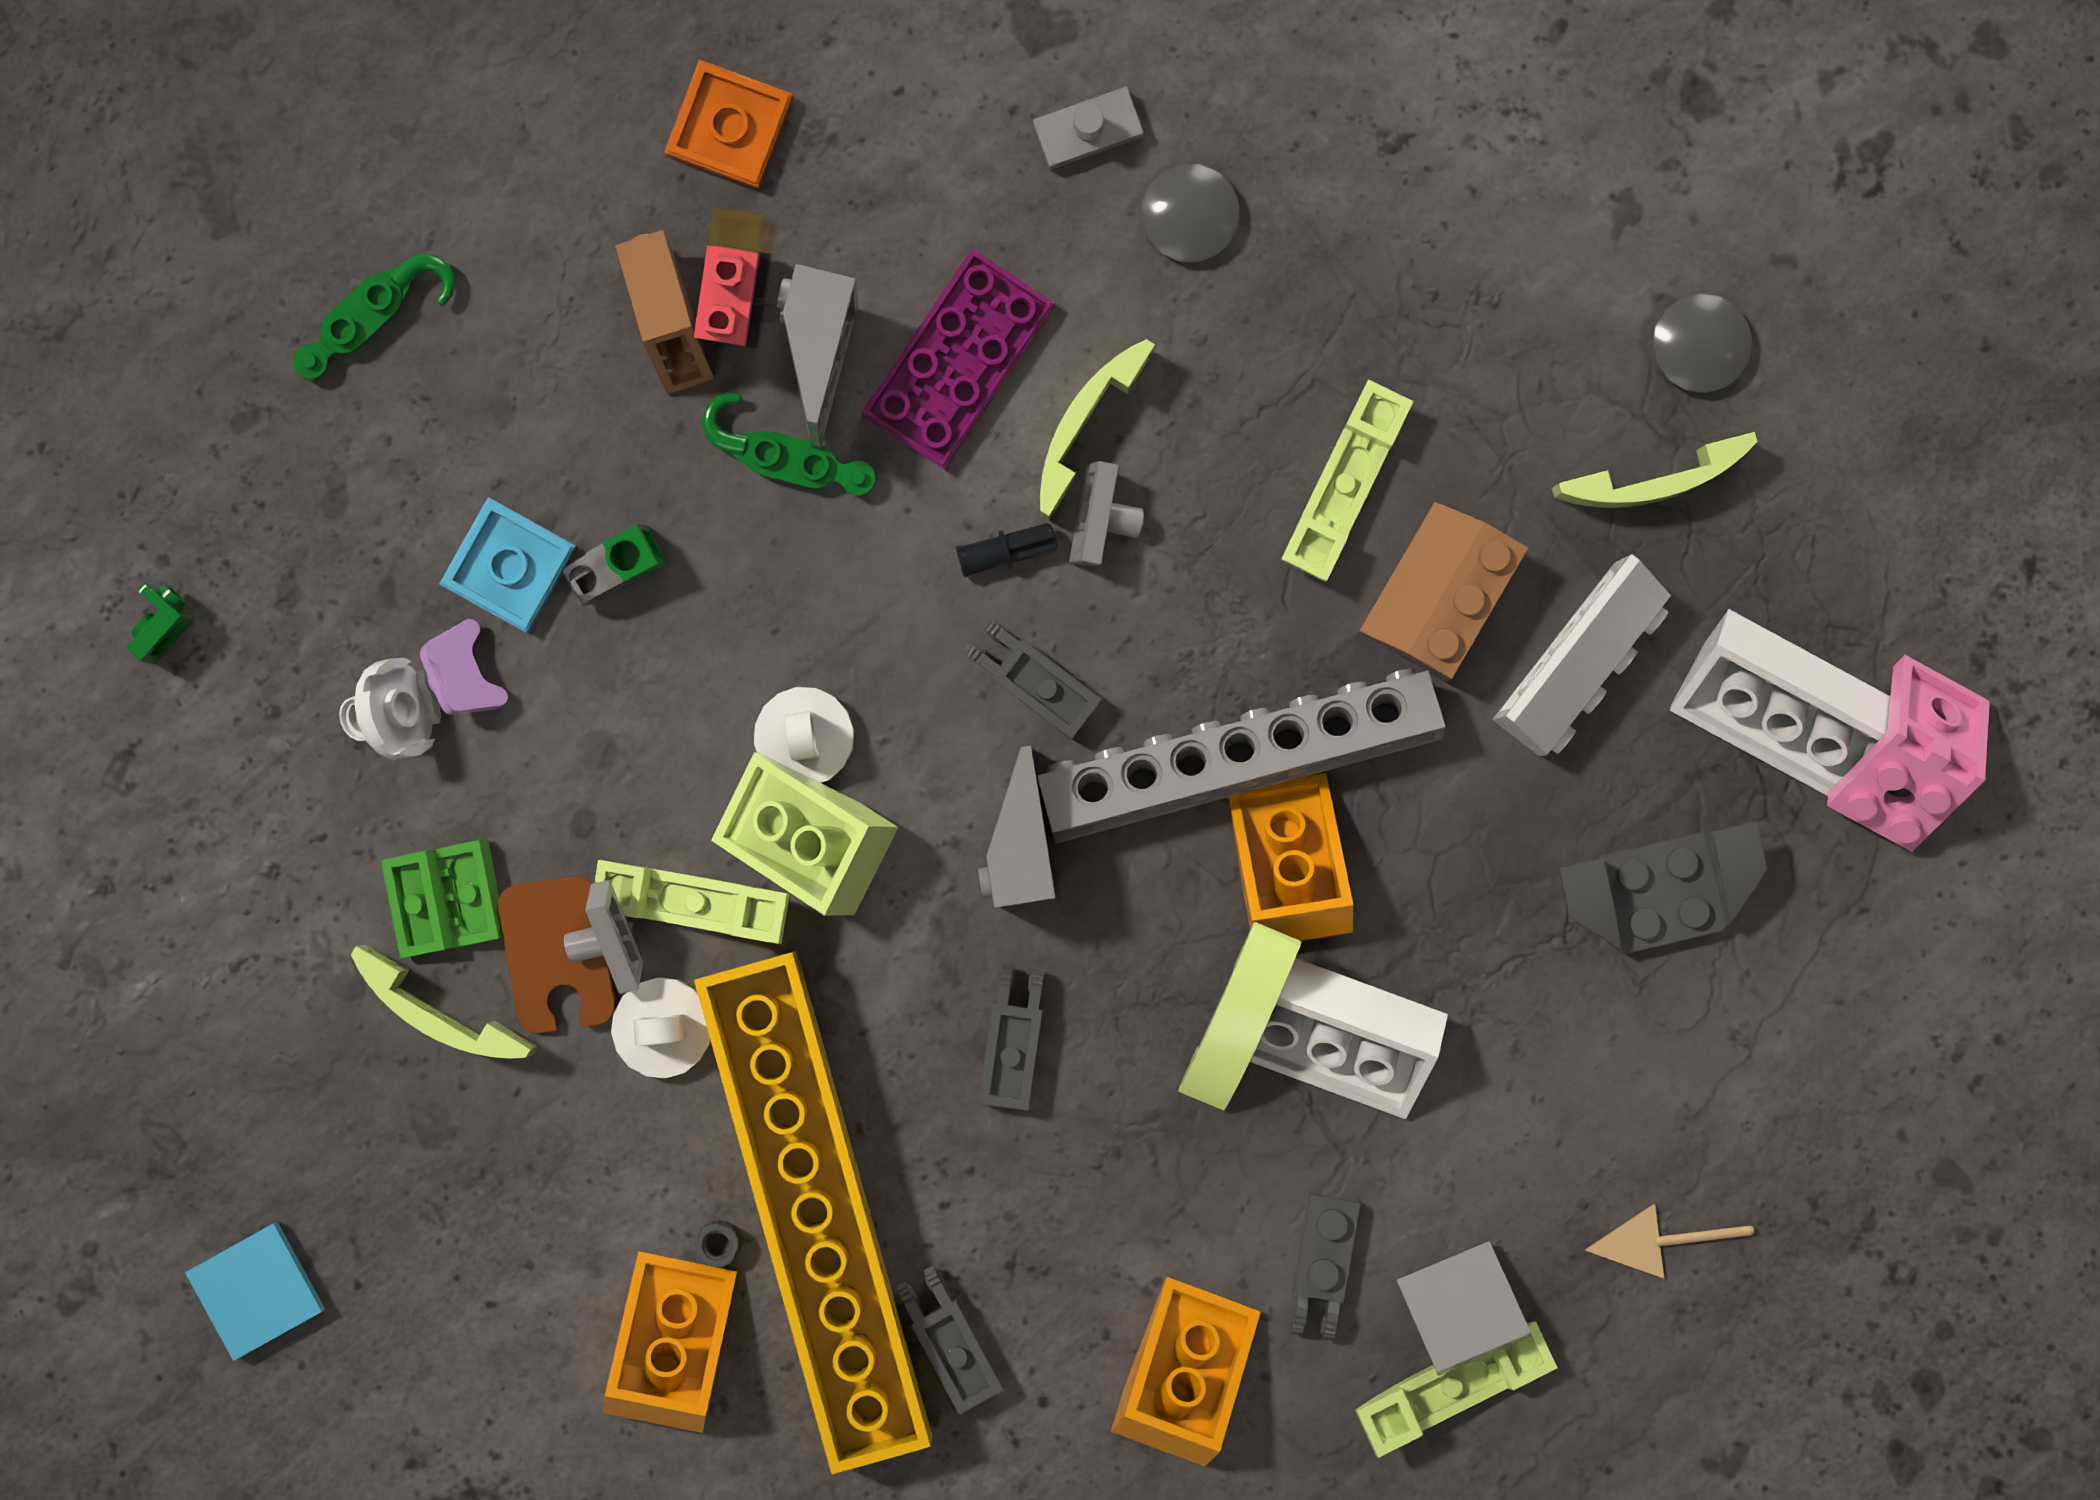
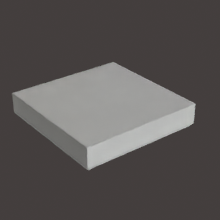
(1464, 1308)

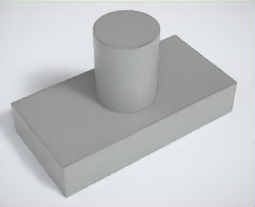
(1088, 128)
(1099, 515)
(607, 937)

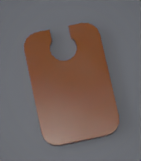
(533, 930)

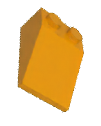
(1292, 859)
(669, 1342)
(1186, 1373)

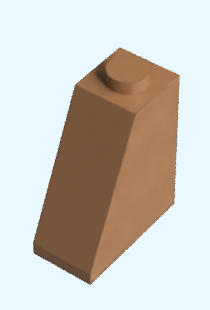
(663, 311)

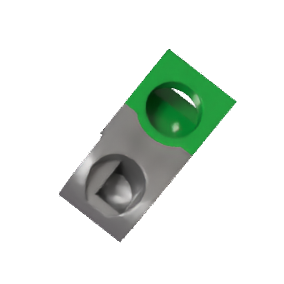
(615, 564)

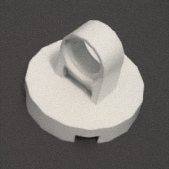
(392, 710)
(806, 732)
(660, 1028)

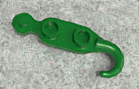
(367, 312)
(785, 456)

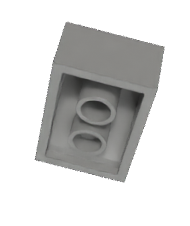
(818, 322)
(1018, 850)

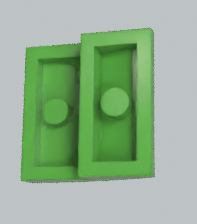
(443, 898)

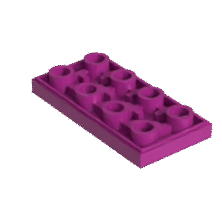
(958, 359)

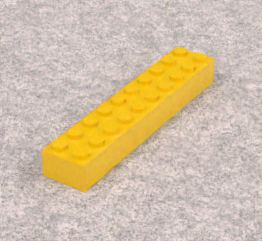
(814, 1212)

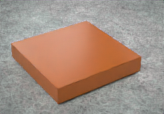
(729, 124)

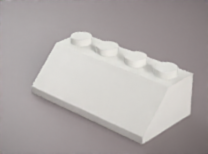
(1583, 656)
(1781, 703)
(1351, 1039)

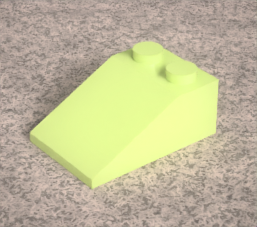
(804, 836)

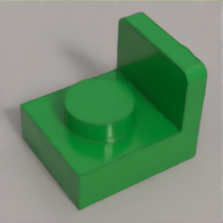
(158, 632)

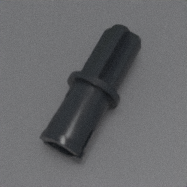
(1006, 549)

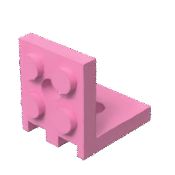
(1930, 748)

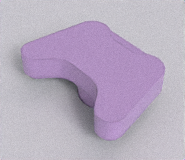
(454, 672)

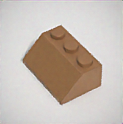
(1443, 590)

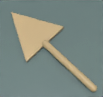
(1639, 1243)

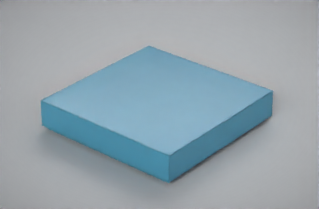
(508, 565)
(255, 1291)

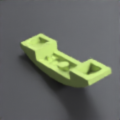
(1121, 373)
(1346, 480)
(1597, 488)
(697, 901)
(386, 976)
(1240, 1016)
(1428, 1399)

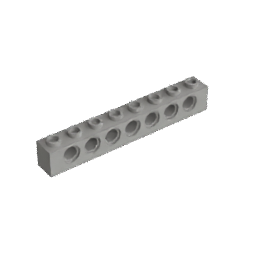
(1221, 778)

